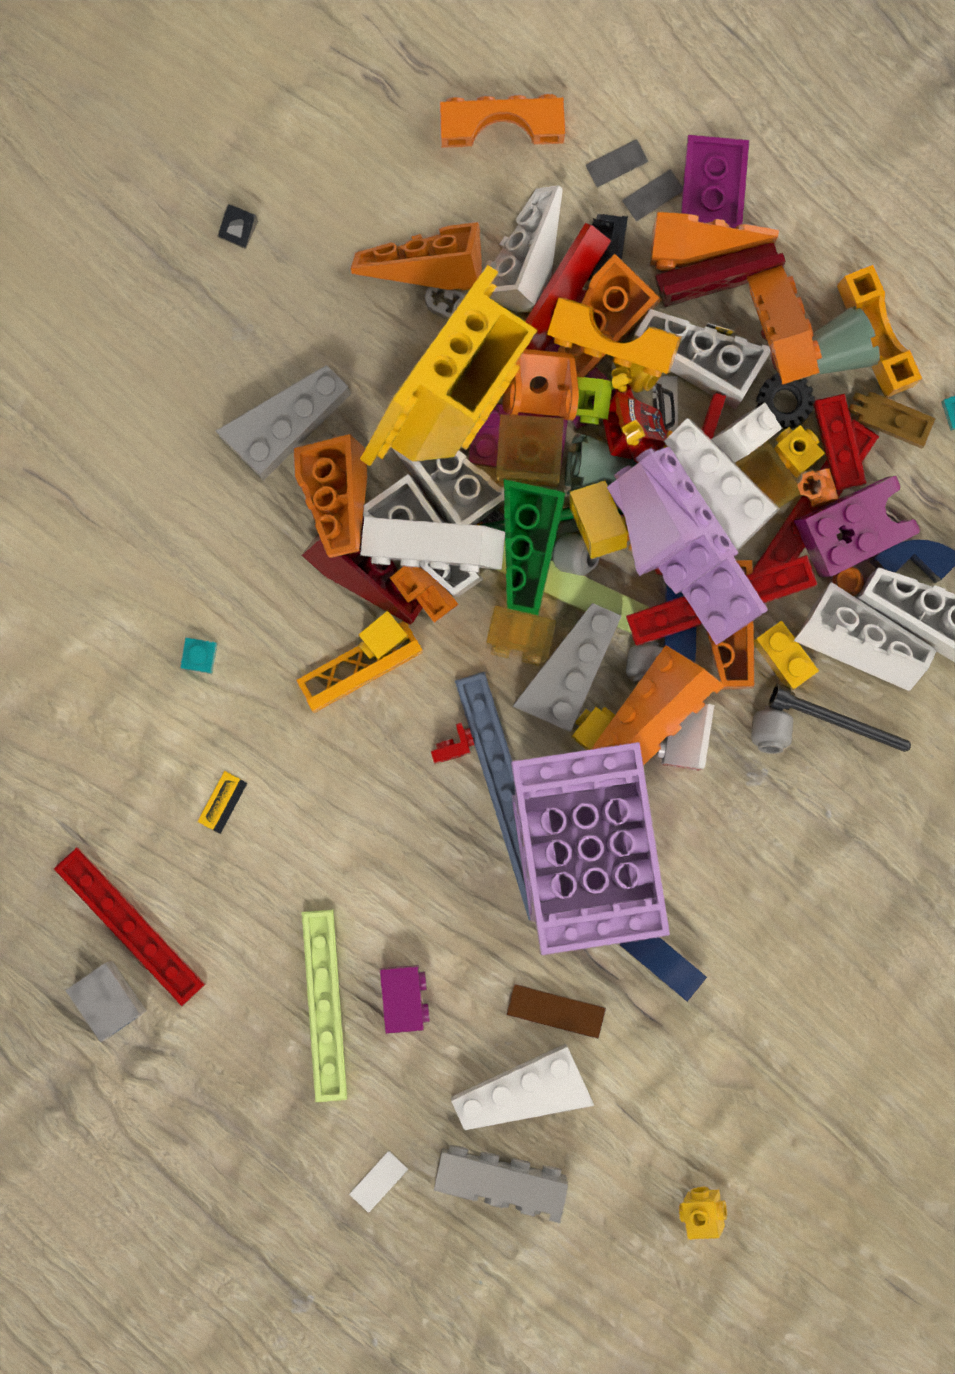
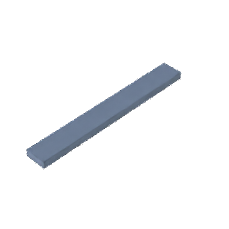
(495, 762)

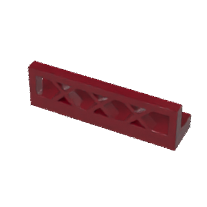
(716, 274)

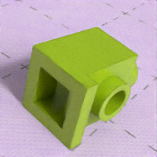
(588, 390)

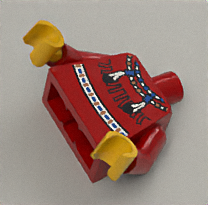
(632, 424)

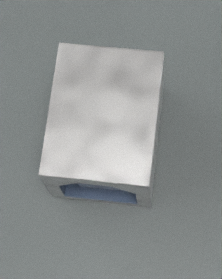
(106, 1000)

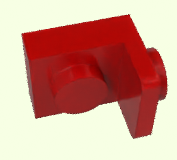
(449, 750)

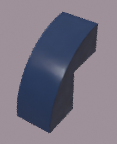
(930, 556)
(666, 965)

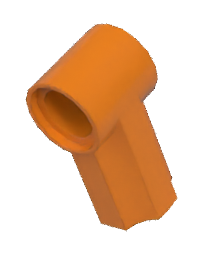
(818, 487)

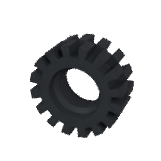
(799, 389)

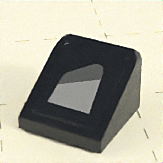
(237, 226)

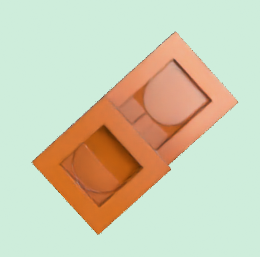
(419, 584)

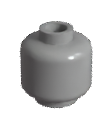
(572, 555)
(640, 660)
(772, 730)

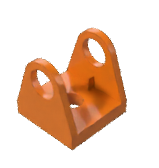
(556, 397)

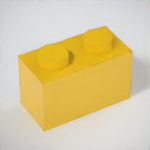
(598, 520)
(785, 656)

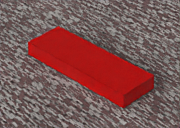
(839, 442)

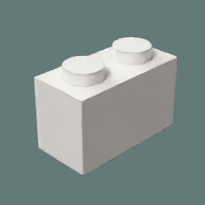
(747, 433)

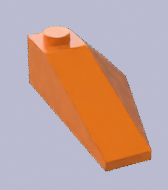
(684, 241)
(439, 261)
(619, 306)
(334, 490)

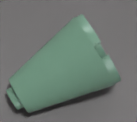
(846, 343)
(592, 463)

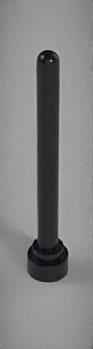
(784, 698)

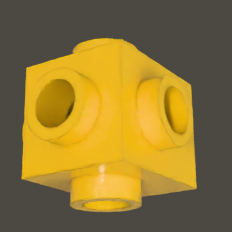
(807, 445)
(703, 1213)

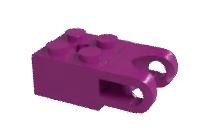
(863, 527)

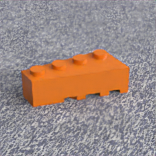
(784, 324)
(736, 654)
(660, 703)

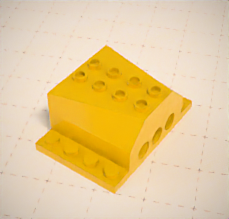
(455, 380)

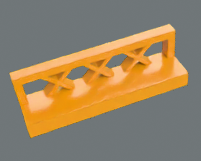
(359, 678)

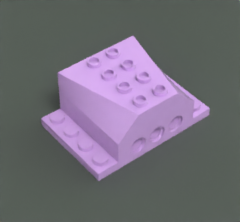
(588, 849)

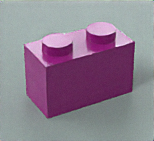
(403, 999)

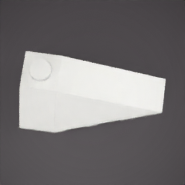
(528, 252)

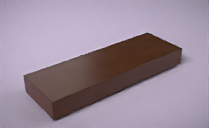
(556, 1011)

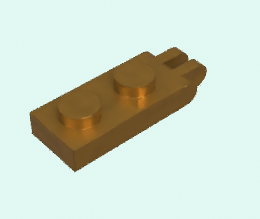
(892, 418)

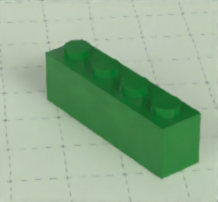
(530, 538)

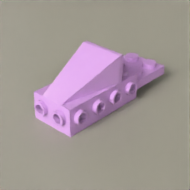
(680, 536)

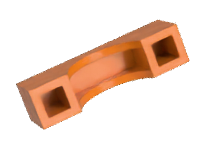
(539, 117)

